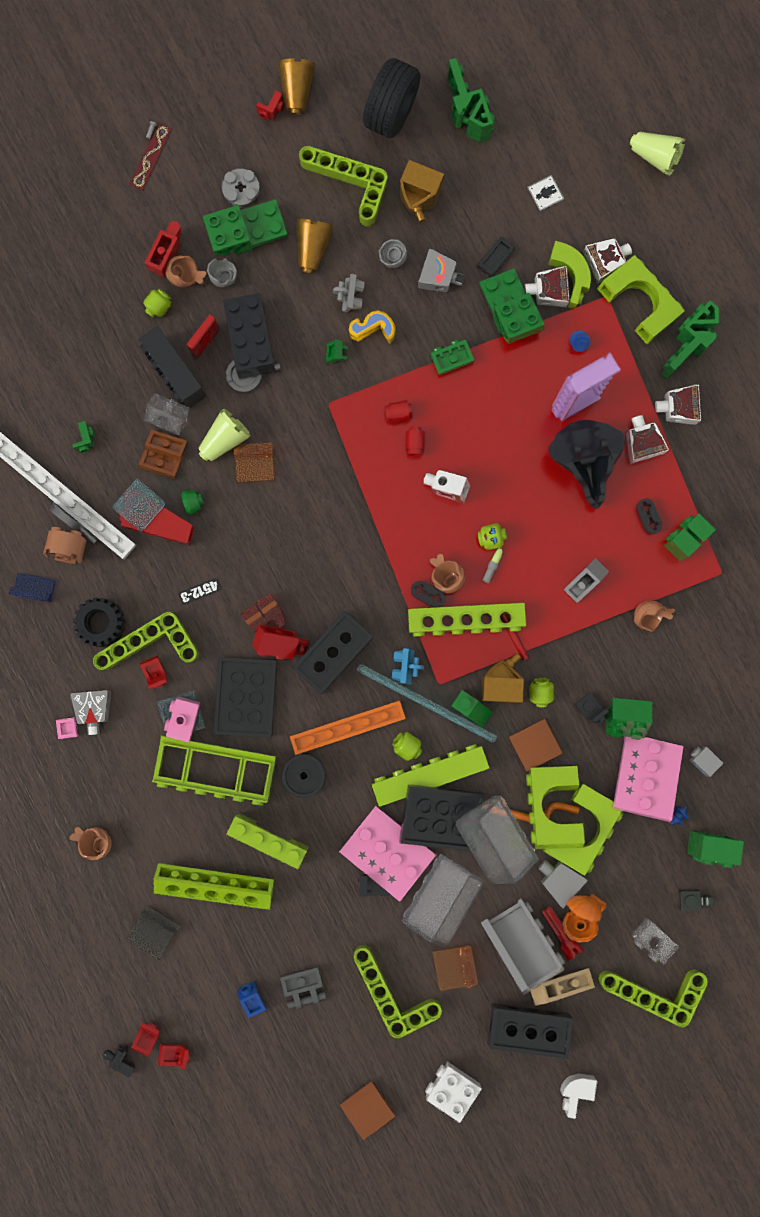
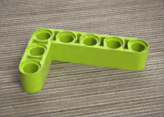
(349, 176)
(146, 640)
(388, 999)
(655, 999)

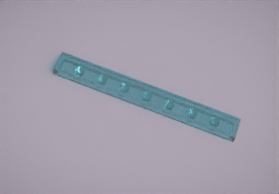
(427, 703)

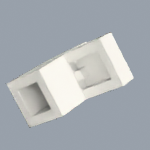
(575, 1087)

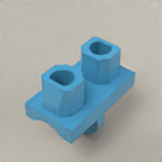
(409, 668)

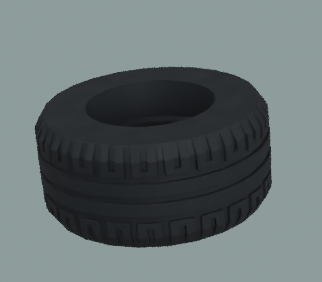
(391, 97)

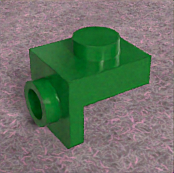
(87, 434)

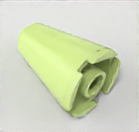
(658, 149)
(223, 436)

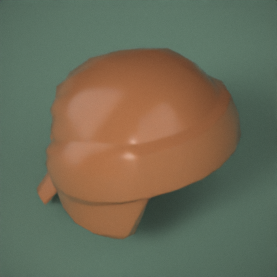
(183, 271)
(447, 575)
(650, 613)
(93, 842)

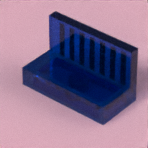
(33, 588)

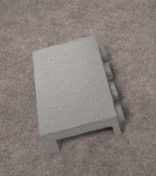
(524, 946)

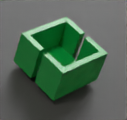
(686, 540)
(628, 718)

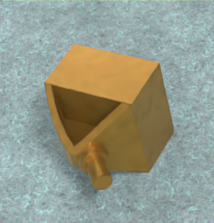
(420, 188)
(502, 682)

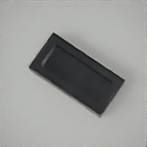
(496, 257)

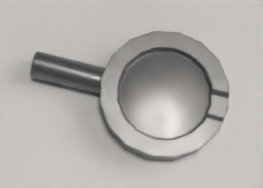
(243, 385)
(72, 523)

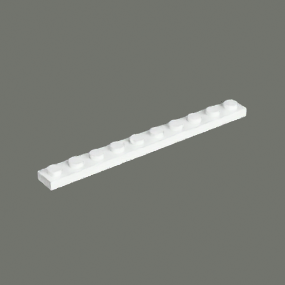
(65, 498)

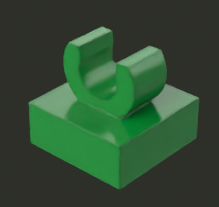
(334, 351)

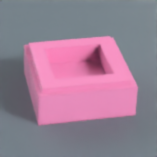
(67, 728)

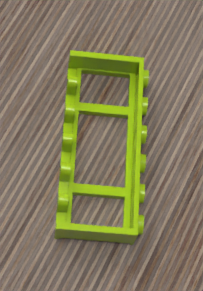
(219, 792)

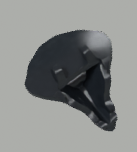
(589, 453)

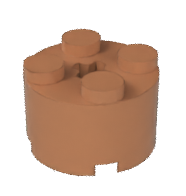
(65, 546)

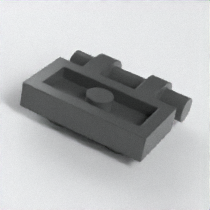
(300, 982)

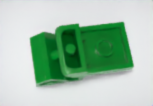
(469, 106)
(245, 228)
(511, 306)
(694, 335)

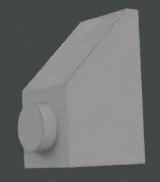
(586, 580)

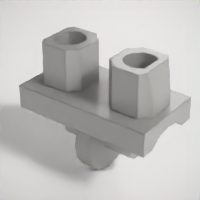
(346, 293)

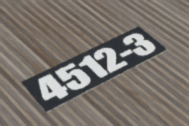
(199, 591)

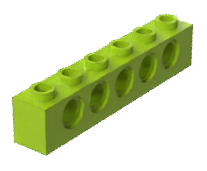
(515, 611)
(213, 886)

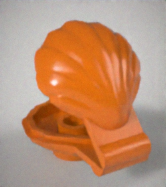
(584, 911)

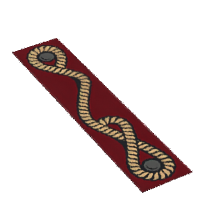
(150, 156)

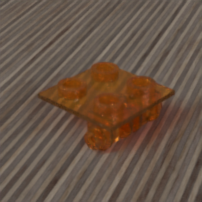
(254, 462)
(455, 968)

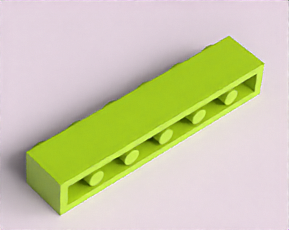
(435, 774)

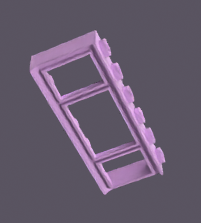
(584, 387)

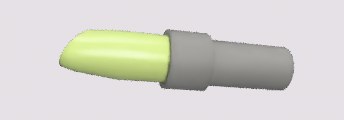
(492, 566)

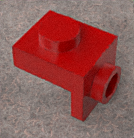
(276, 105)
(154, 672)
(146, 1039)
(173, 1055)

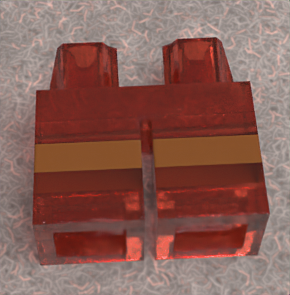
(271, 611)

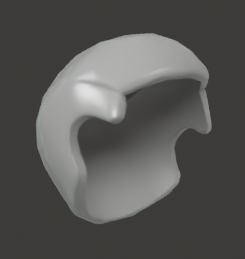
(393, 253)
(222, 272)

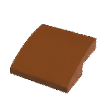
(163, 454)
(536, 744)
(367, 1110)

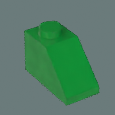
(471, 708)

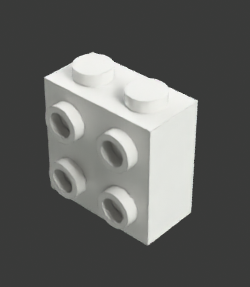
(452, 1091)

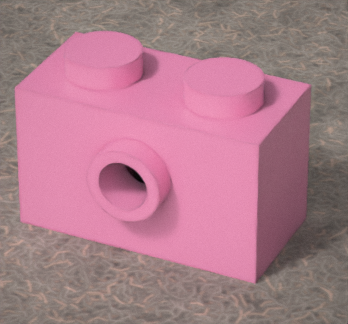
(182, 719)

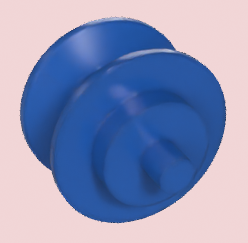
(580, 340)
(678, 815)

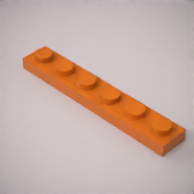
(347, 727)

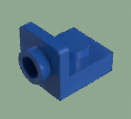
(251, 1000)

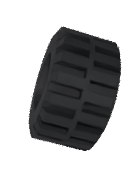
(83, 618)

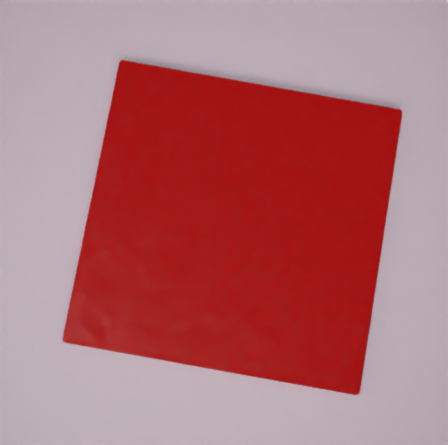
(496, 431)

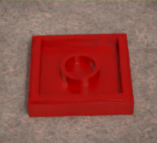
(203, 336)

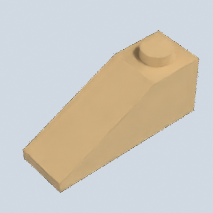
(562, 987)

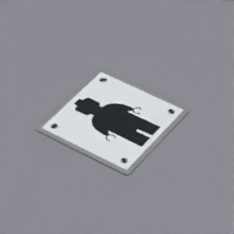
(545, 192)

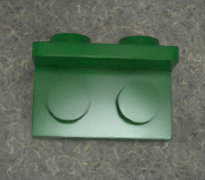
(451, 357)

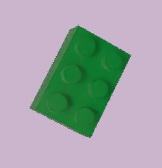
(715, 849)

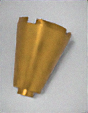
(296, 83)
(312, 243)

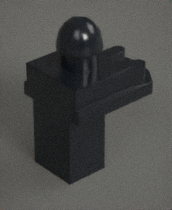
(117, 1062)

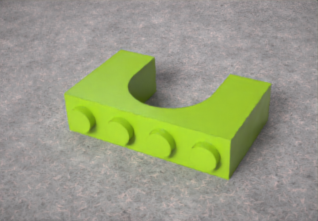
(635, 275)
(247, 831)
(547, 833)
(582, 858)

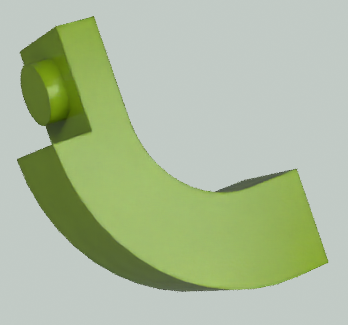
(577, 268)

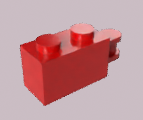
(164, 248)
(278, 642)

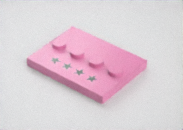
(648, 778)
(381, 856)

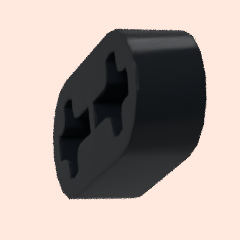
(644, 518)
(430, 590)

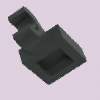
(691, 900)

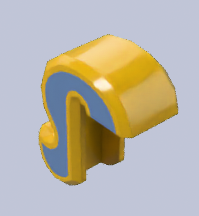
(373, 322)

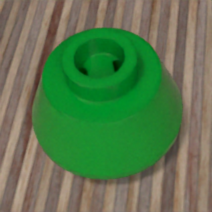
(192, 501)

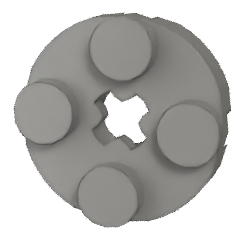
(233, 180)

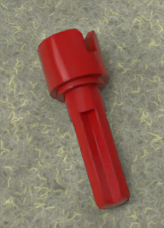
(567, 946)

